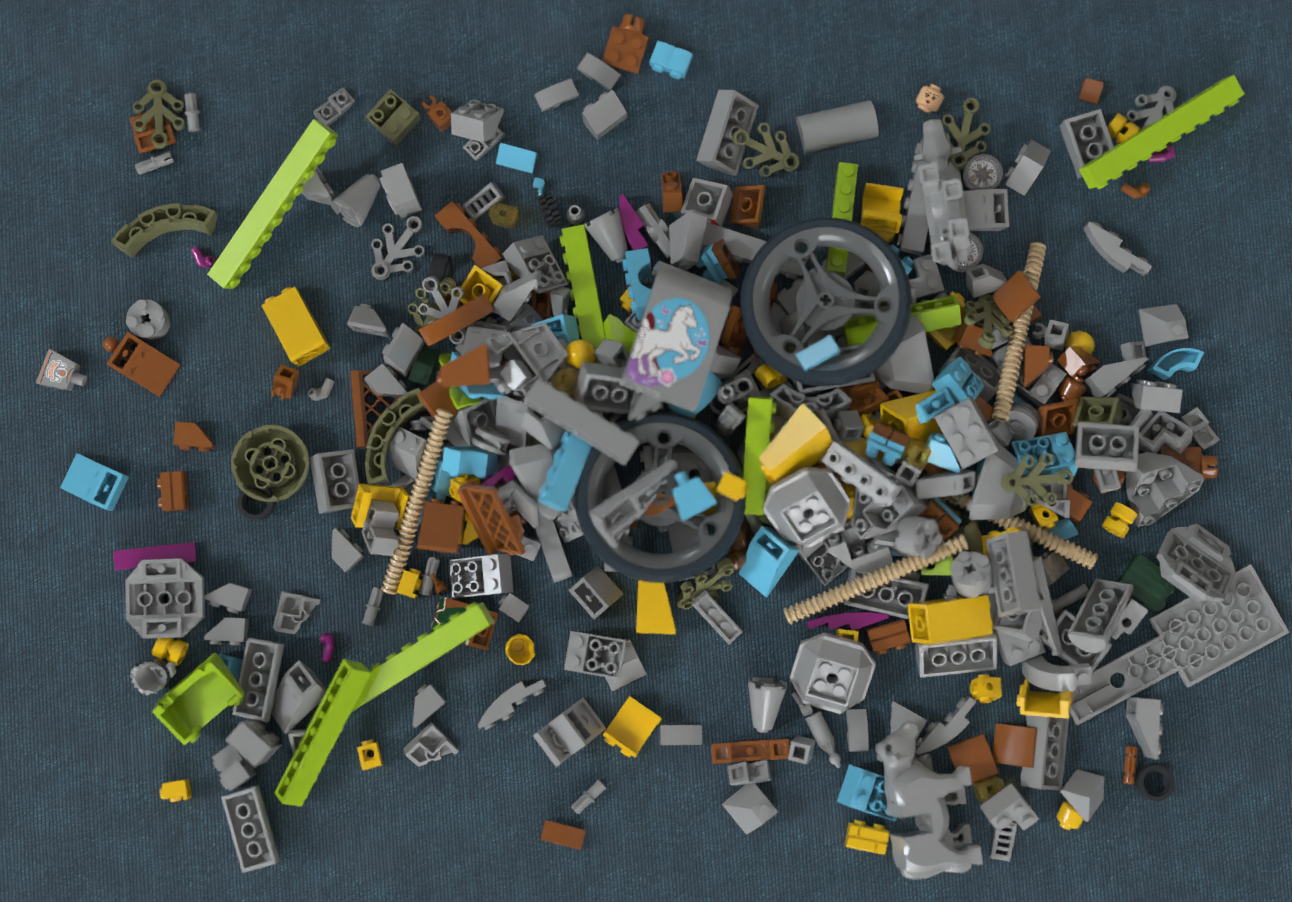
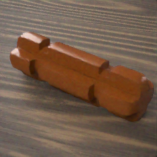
(1130, 765)

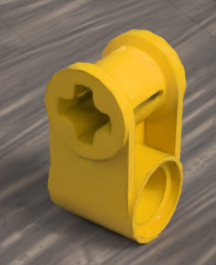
(769, 377)

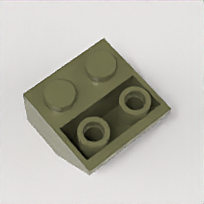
(393, 117)

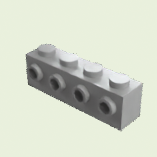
(861, 473)

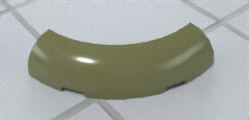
(161, 221)
(385, 428)

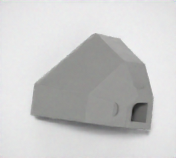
(910, 364)
(531, 467)
(1159, 486)
(990, 498)
(873, 520)
(858, 553)

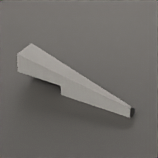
(619, 511)
(1049, 627)

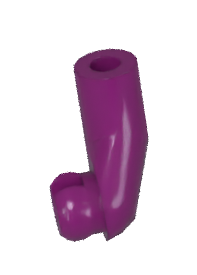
(1163, 156)
(202, 260)
(329, 646)

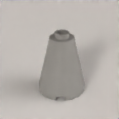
(357, 200)
(609, 234)
(765, 701)

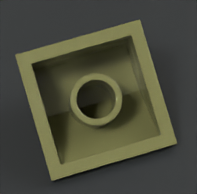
(1098, 411)

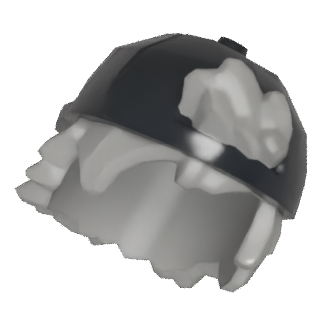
(152, 675)

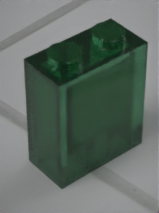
(1148, 585)

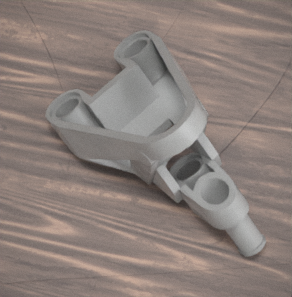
(729, 390)

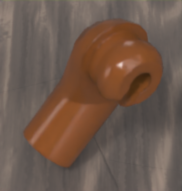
(1136, 192)

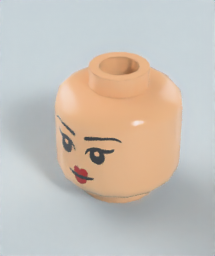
(929, 98)

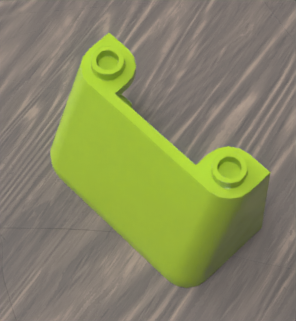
(198, 699)

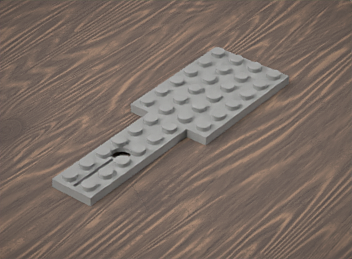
(1191, 639)

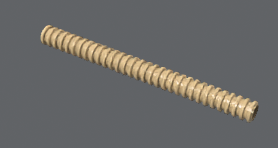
(1017, 339)
(417, 500)
(1037, 535)
(872, 580)

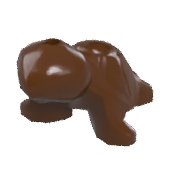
(740, 545)

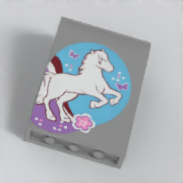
(677, 336)

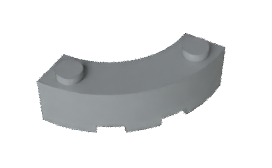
(789, 401)

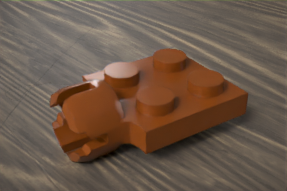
(626, 45)
(734, 333)
(1195, 460)

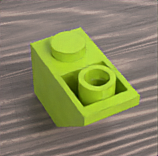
(618, 332)

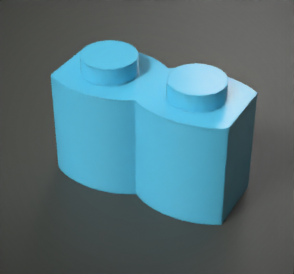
(670, 59)

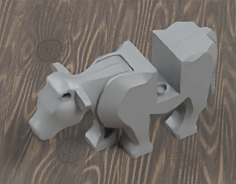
(943, 198)
(918, 791)

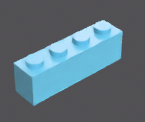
(565, 472)

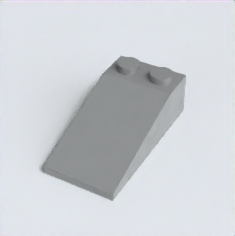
(1011, 648)

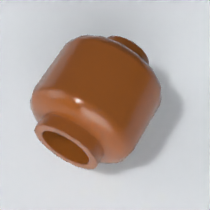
(1071, 388)

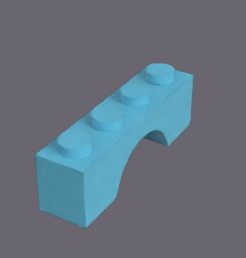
(638, 266)

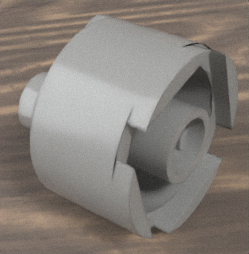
(138, 315)
(918, 536)
(971, 574)

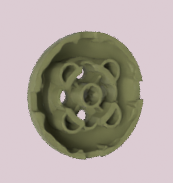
(250, 454)

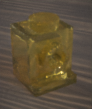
(508, 220)
(565, 380)
(912, 451)
(981, 791)

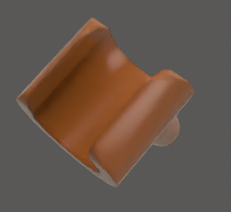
(438, 585)

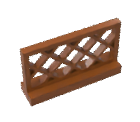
(359, 406)
(482, 514)

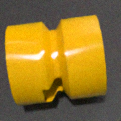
(1117, 124)
(1119, 520)
(171, 649)

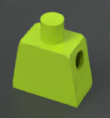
(941, 568)

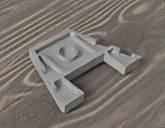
(538, 349)

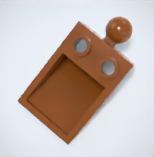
(144, 365)

